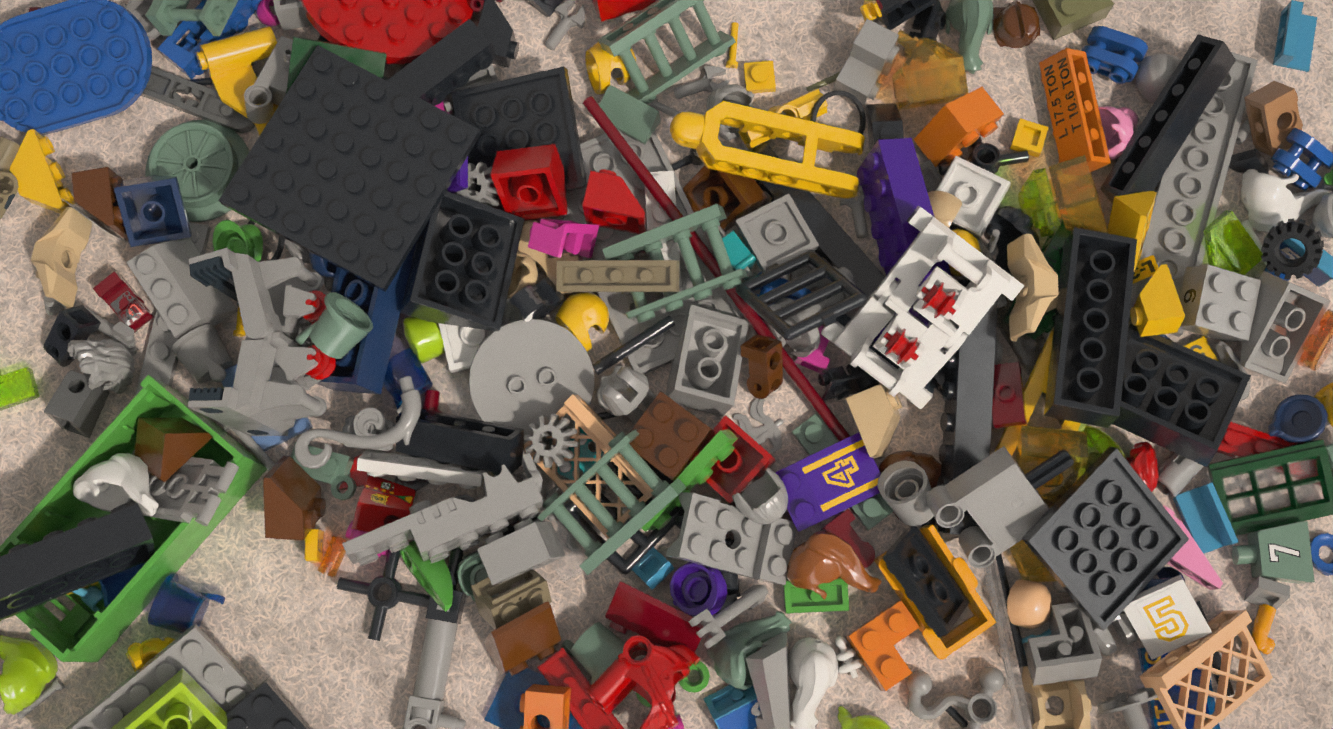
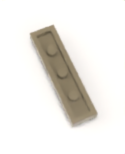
(618, 276)

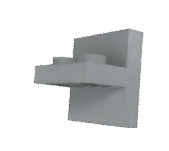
(776, 232)

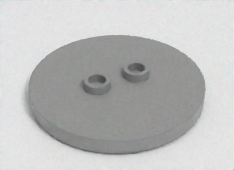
(529, 373)

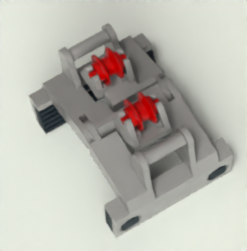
(275, 306)

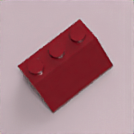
(651, 618)

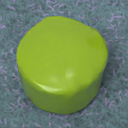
(423, 338)

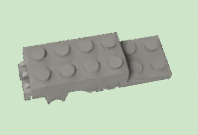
(454, 520)

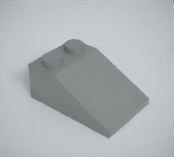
(1280, 326)
(707, 361)

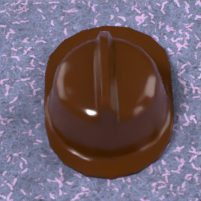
(1015, 25)

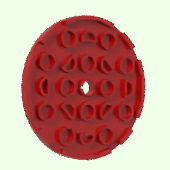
(389, 26)

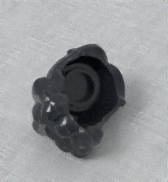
(1011, 224)

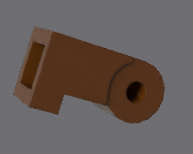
(764, 364)

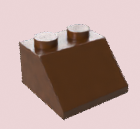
(733, 192)
(291, 501)
(523, 639)

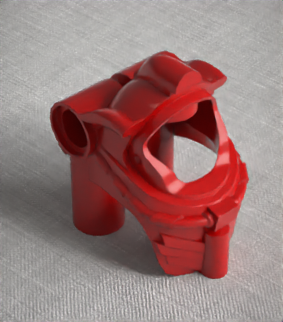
(651, 678)

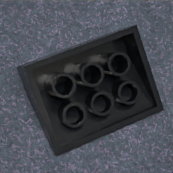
(463, 265)
(1177, 396)

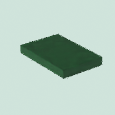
(303, 48)

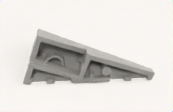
(771, 682)

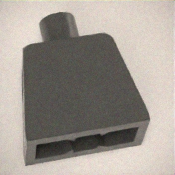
(76, 405)

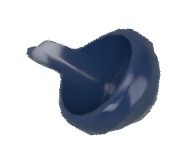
(1298, 419)

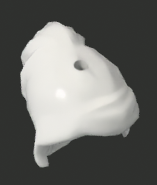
(1272, 202)
(116, 483)
(813, 671)

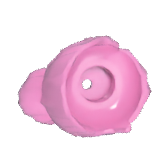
(1118, 128)

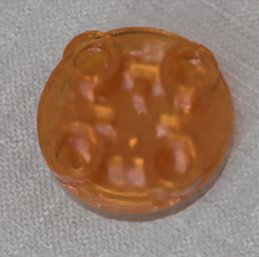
(1319, 346)

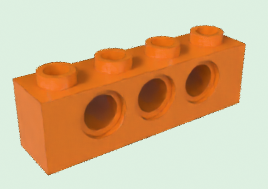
(546, 701)

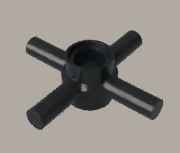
(989, 157)
(371, 590)

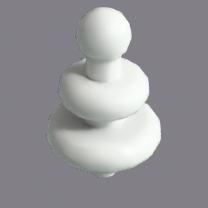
(846, 655)

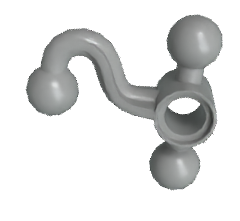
(920, 684)

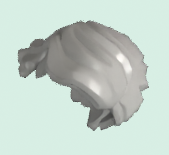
(105, 362)

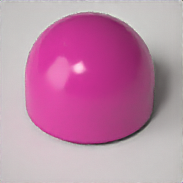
(265, 15)

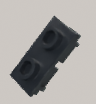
(929, 22)
(841, 385)

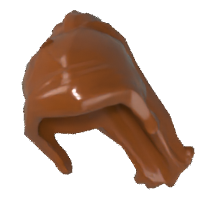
(825, 559)

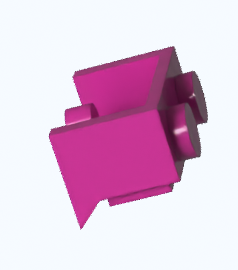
(556, 235)

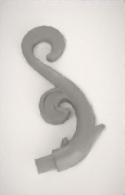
(363, 420)

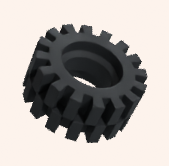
(1298, 231)

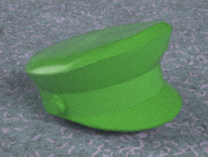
(238, 238)

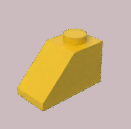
(1158, 306)

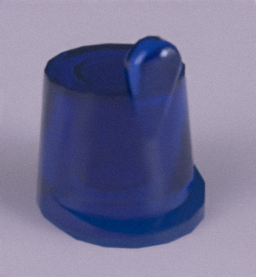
(401, 366)
(179, 606)

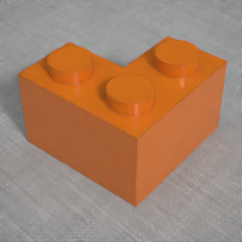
(958, 126)
(876, 641)

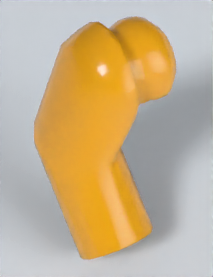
(1262, 627)

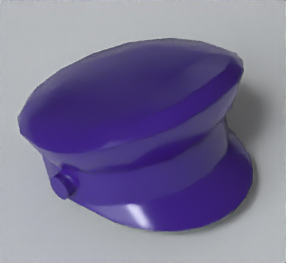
(698, 589)

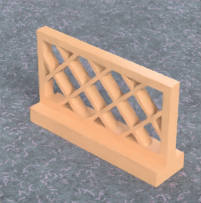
(601, 434)
(1181, 661)

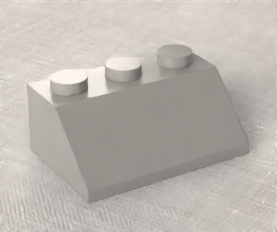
(177, 296)

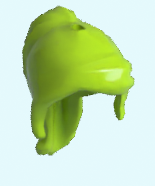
(24, 672)

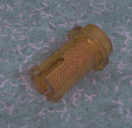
(334, 553)

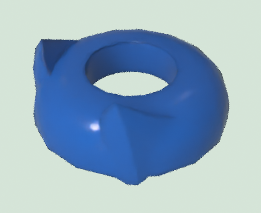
(1318, 563)

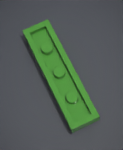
(696, 472)

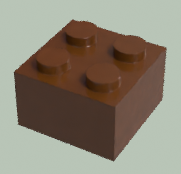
(670, 436)

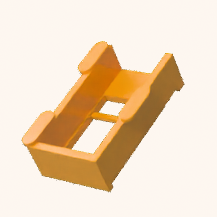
(966, 581)

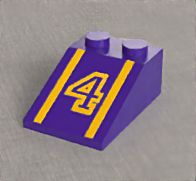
(829, 481)

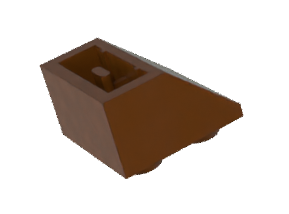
(96, 194)

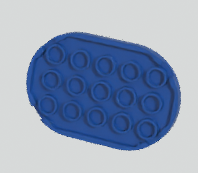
(71, 65)

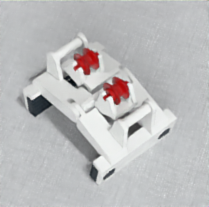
(907, 349)

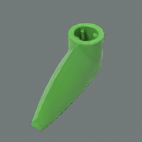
(432, 576)

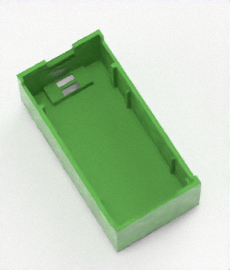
(90, 634)

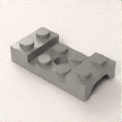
(757, 549)

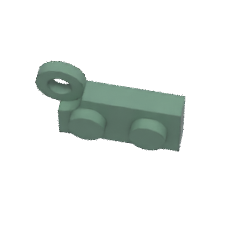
(333, 472)

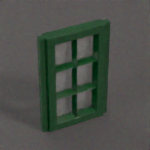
(1275, 486)

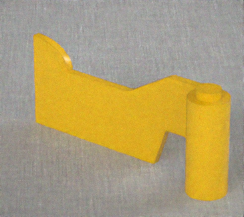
(231, 68)

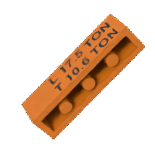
(1074, 108)

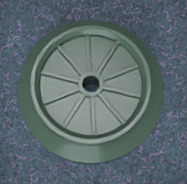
(203, 160)

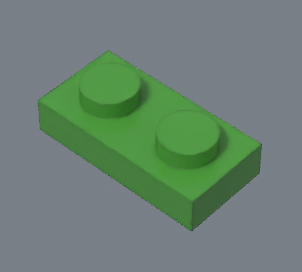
(807, 601)

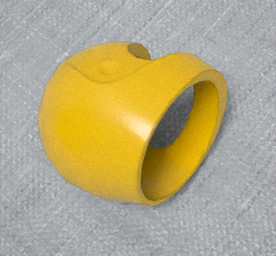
(599, 68)
(580, 313)

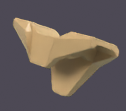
(59, 252)
(1040, 285)
(1074, 698)

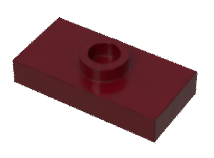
(1008, 396)

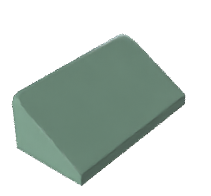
(630, 114)

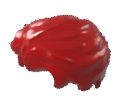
(1145, 463)

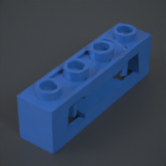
(184, 54)

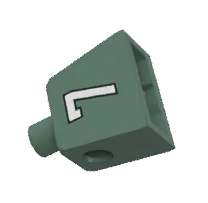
(1278, 553)

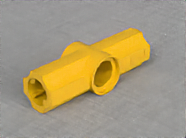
(799, 108)

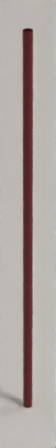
(711, 263)

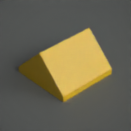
(1132, 217)

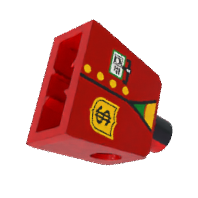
(381, 504)

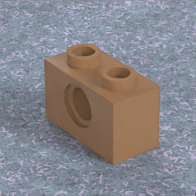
(1272, 116)

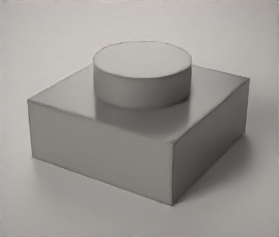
(1267, 592)

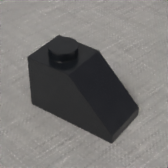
(499, 31)
(883, 123)

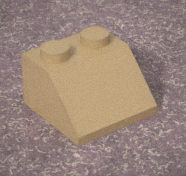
(876, 418)

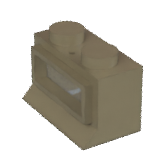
(510, 599)

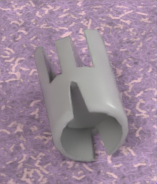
(1177, 473)

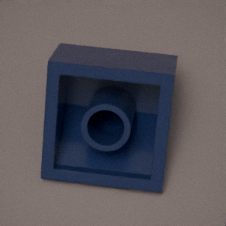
(152, 210)

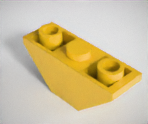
(38, 176)

